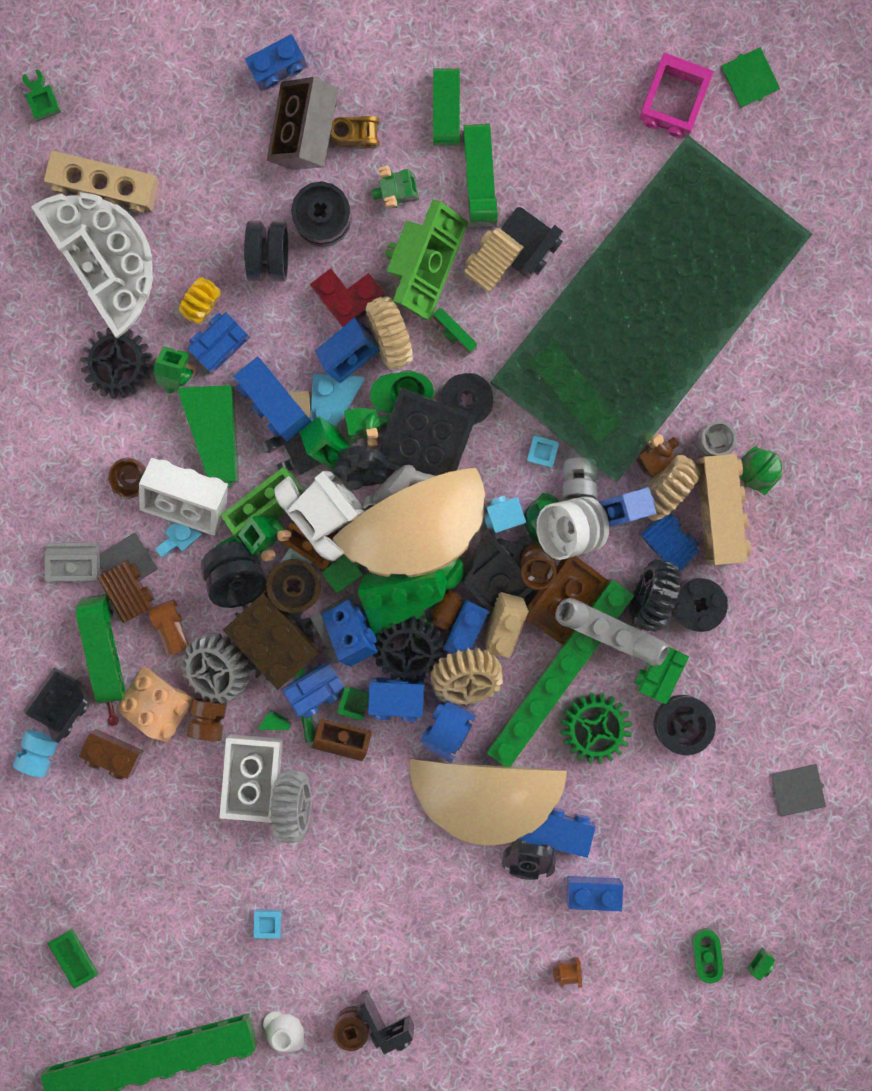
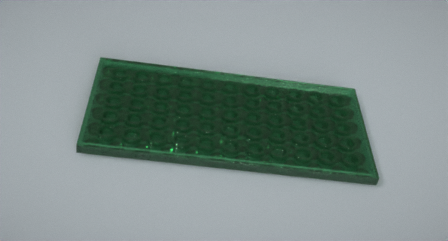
(651, 308)

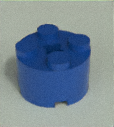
(448, 730)

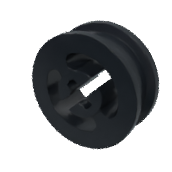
(697, 710)

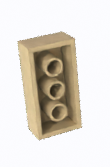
(722, 509)

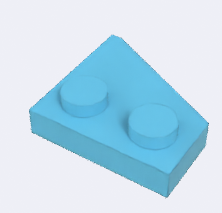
(333, 398)

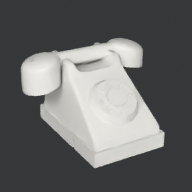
(326, 506)

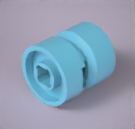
(35, 753)

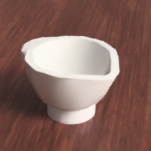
(283, 1032)

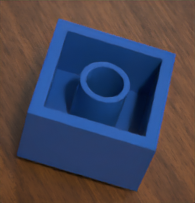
(396, 698)

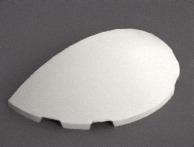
(104, 251)

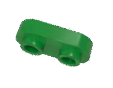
(707, 955)

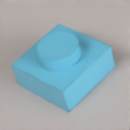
(542, 451)
(267, 923)

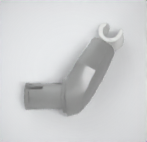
(399, 480)

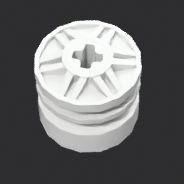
(572, 527)

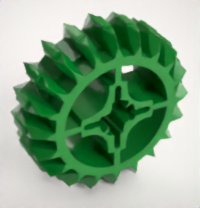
(600, 717)

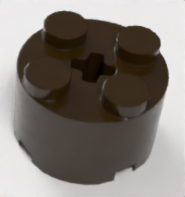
(293, 570)

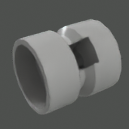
(716, 439)
(580, 479)

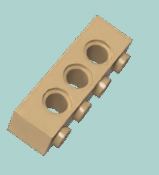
(63, 166)

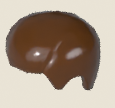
(123, 470)

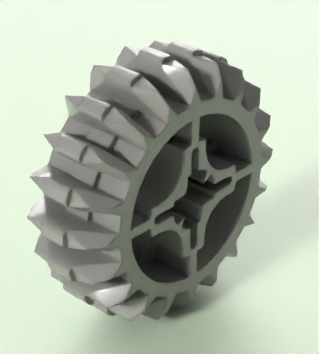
(211, 663)
(291, 806)

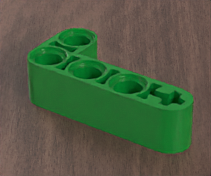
(480, 176)
(100, 649)

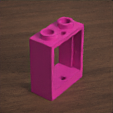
(683, 70)

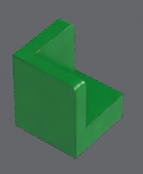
(353, 703)

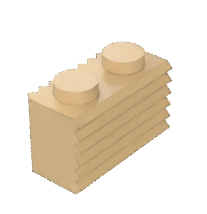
(493, 259)
(505, 624)

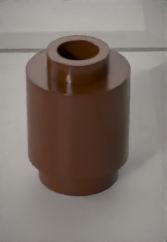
(447, 611)

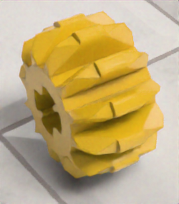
(199, 300)

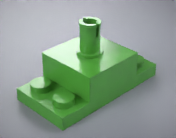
(425, 258)

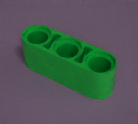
(446, 106)

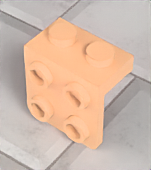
(154, 705)

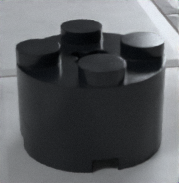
(713, 599)

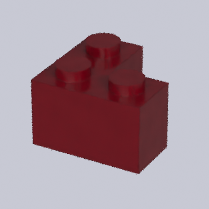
(344, 302)

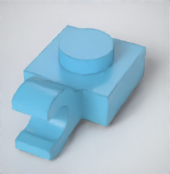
(179, 536)

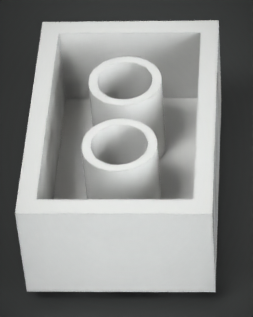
(182, 496)
(249, 777)

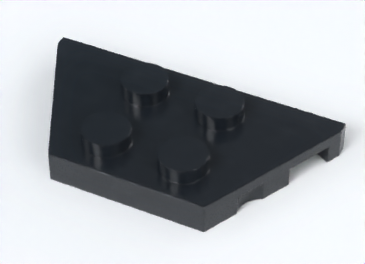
(493, 572)

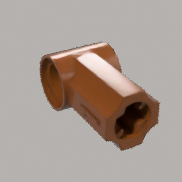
(168, 623)

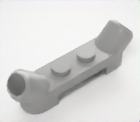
(611, 631)

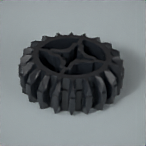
(116, 374)
(655, 595)
(426, 653)

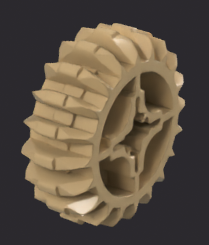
(389, 332)
(672, 485)
(467, 677)

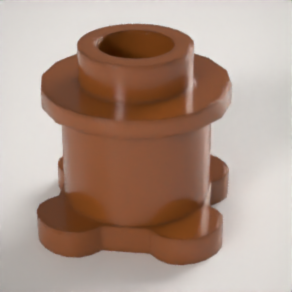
(568, 973)

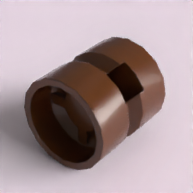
(537, 567)
(206, 720)
(349, 1029)

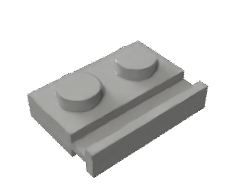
(72, 561)

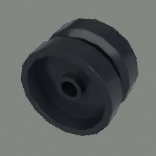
(312, 201)
(266, 251)
(232, 575)

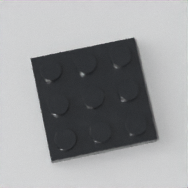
(426, 434)

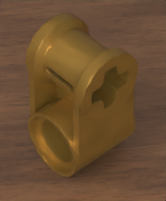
(357, 132)

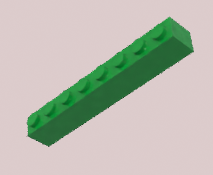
(553, 681)
(155, 1058)

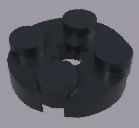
(466, 384)
(371, 471)
(529, 860)

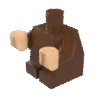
(657, 455)

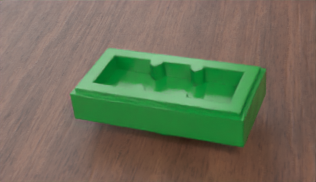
(454, 332)
(73, 958)

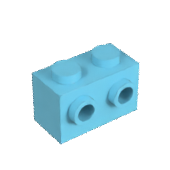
(503, 514)

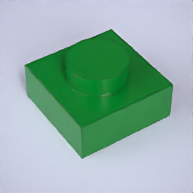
(762, 964)

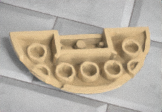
(417, 526)
(485, 800)

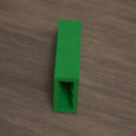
(213, 426)

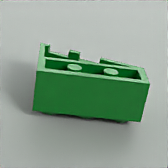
(399, 596)

